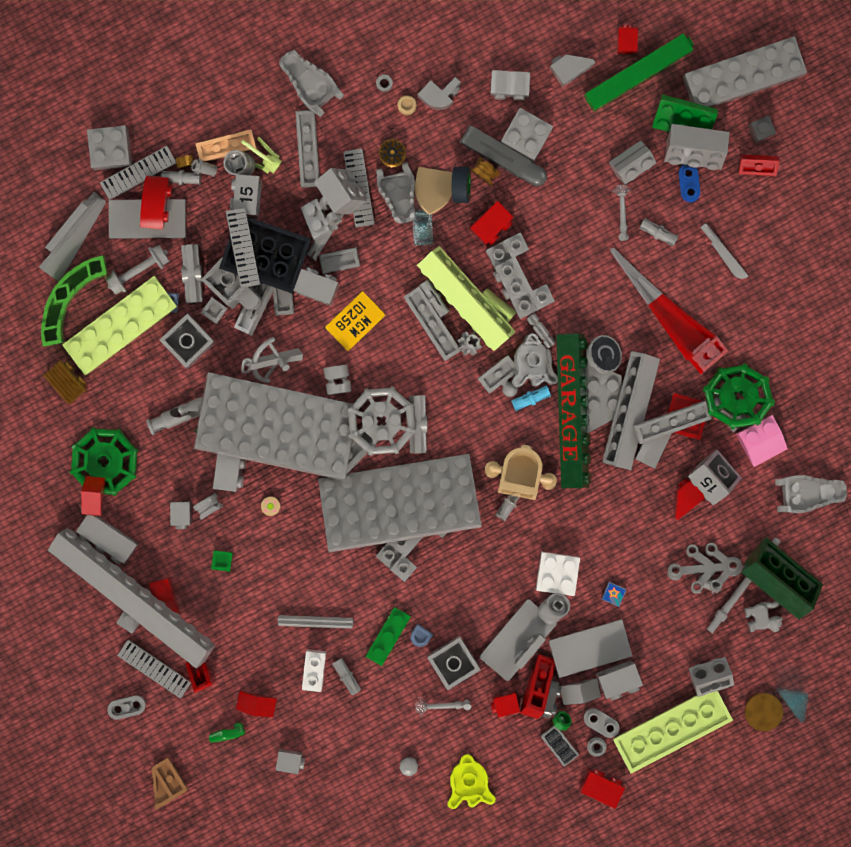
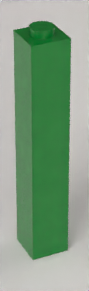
(639, 72)

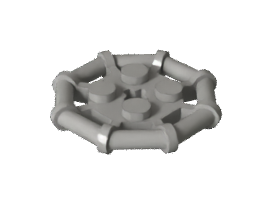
(370, 421)

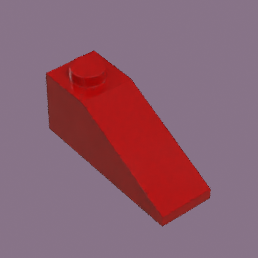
(538, 687)

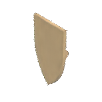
(432, 189)

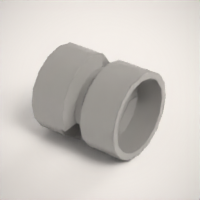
(239, 163)
(337, 372)
(554, 608)

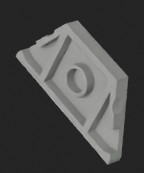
(603, 396)

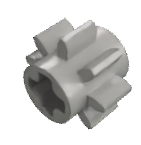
(464, 343)

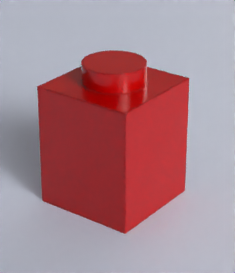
(627, 40)
(505, 704)

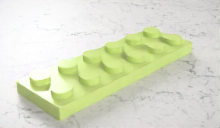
(119, 325)
(672, 730)

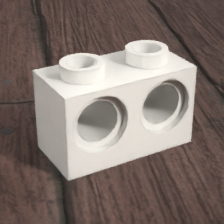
(314, 670)

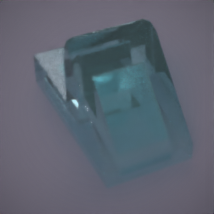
(422, 228)

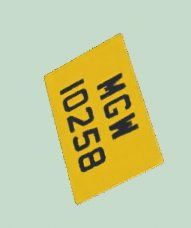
(355, 321)

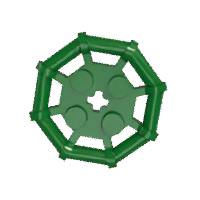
(738, 385)
(112, 453)

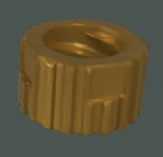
(184, 161)

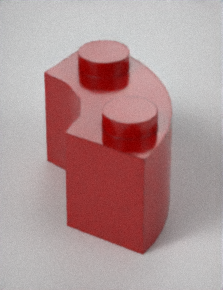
(154, 202)

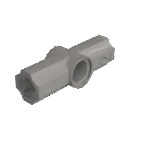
(192, 273)
(418, 441)

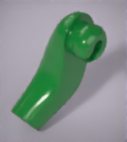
(227, 734)

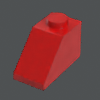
(686, 498)
(164, 591)

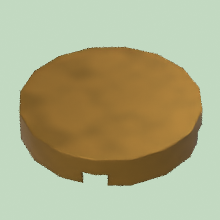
(763, 711)

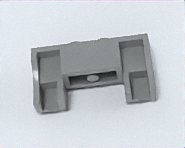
(513, 279)
(395, 554)

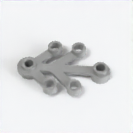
(707, 568)

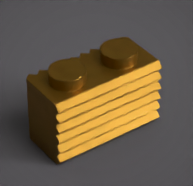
(65, 382)

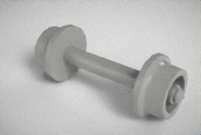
(116, 282)

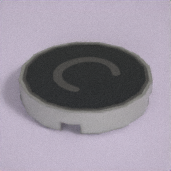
(604, 354)

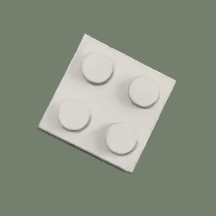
(557, 573)

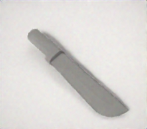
(730, 261)

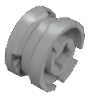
(208, 506)

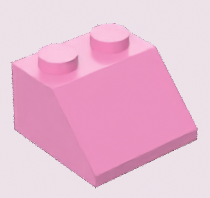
(762, 441)

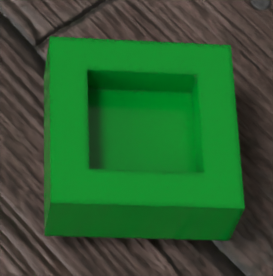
(222, 560)

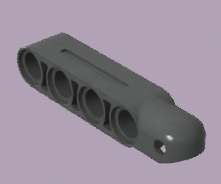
(503, 156)

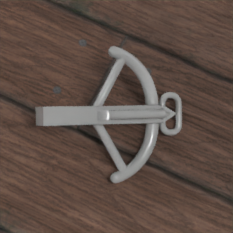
(270, 360)

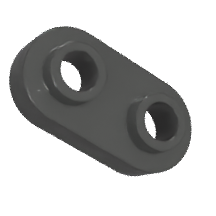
(554, 692)

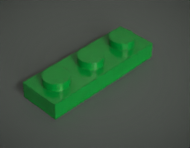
(388, 636)

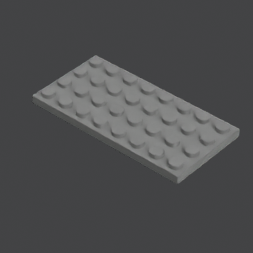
(274, 426)
(399, 503)

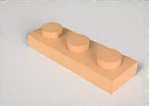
(220, 146)

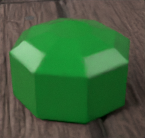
(562, 720)

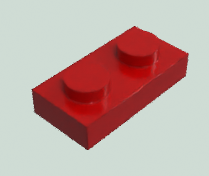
(758, 165)

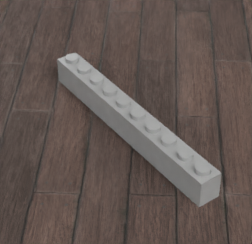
(131, 597)

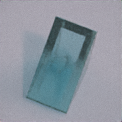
(796, 701)

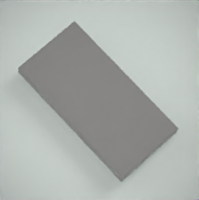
(125, 220)
(590, 648)

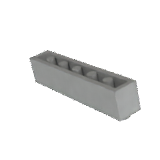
(630, 410)

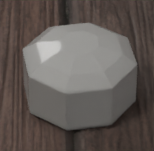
(408, 766)

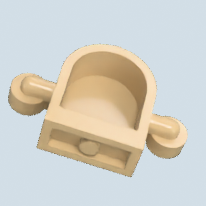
(521, 473)

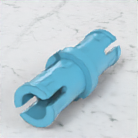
(531, 398)

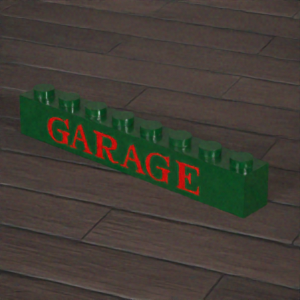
(573, 411)

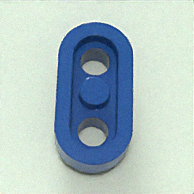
(689, 183)

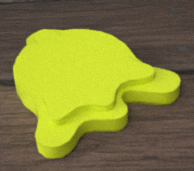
(469, 783)

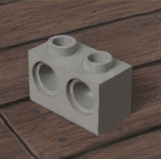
(710, 675)

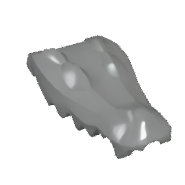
(310, 82)
(398, 193)
(807, 493)

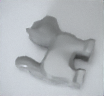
(761, 618)

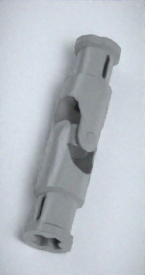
(168, 419)

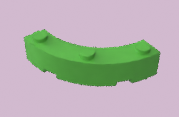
(63, 294)

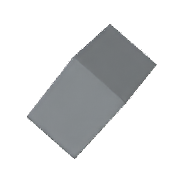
(580, 692)

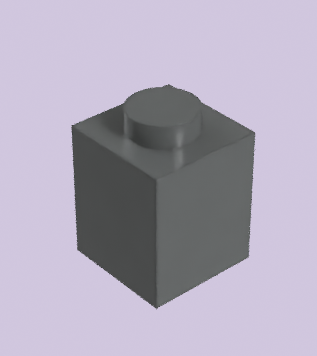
(761, 129)

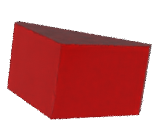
(92, 496)
(200, 677)
(256, 704)

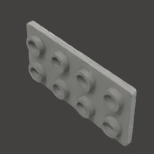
(517, 641)

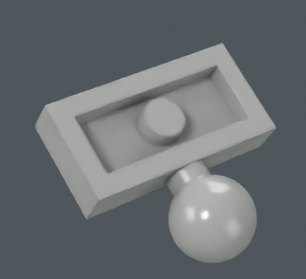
(499, 375)

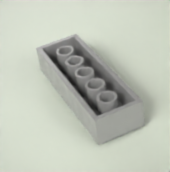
(745, 74)

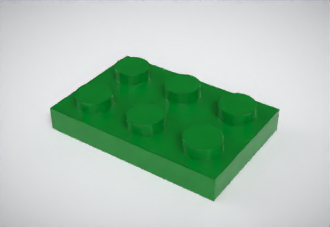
(684, 113)

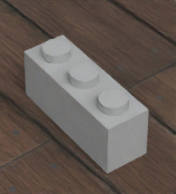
(107, 538)

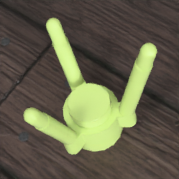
(270, 161)

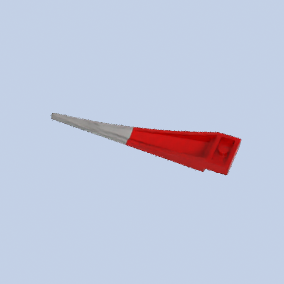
(690, 337)

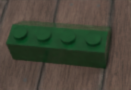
(782, 578)

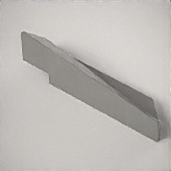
(71, 236)

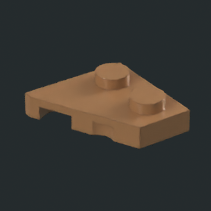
(167, 783)

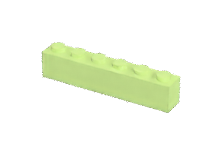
(466, 298)

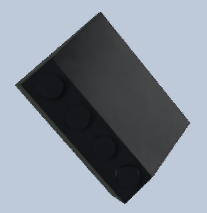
(276, 252)

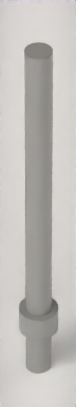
(721, 615)

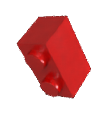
(492, 223)
(602, 788)

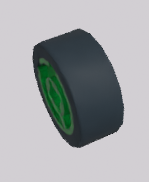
(461, 184)

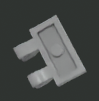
(316, 219)

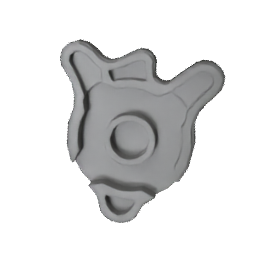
(533, 363)

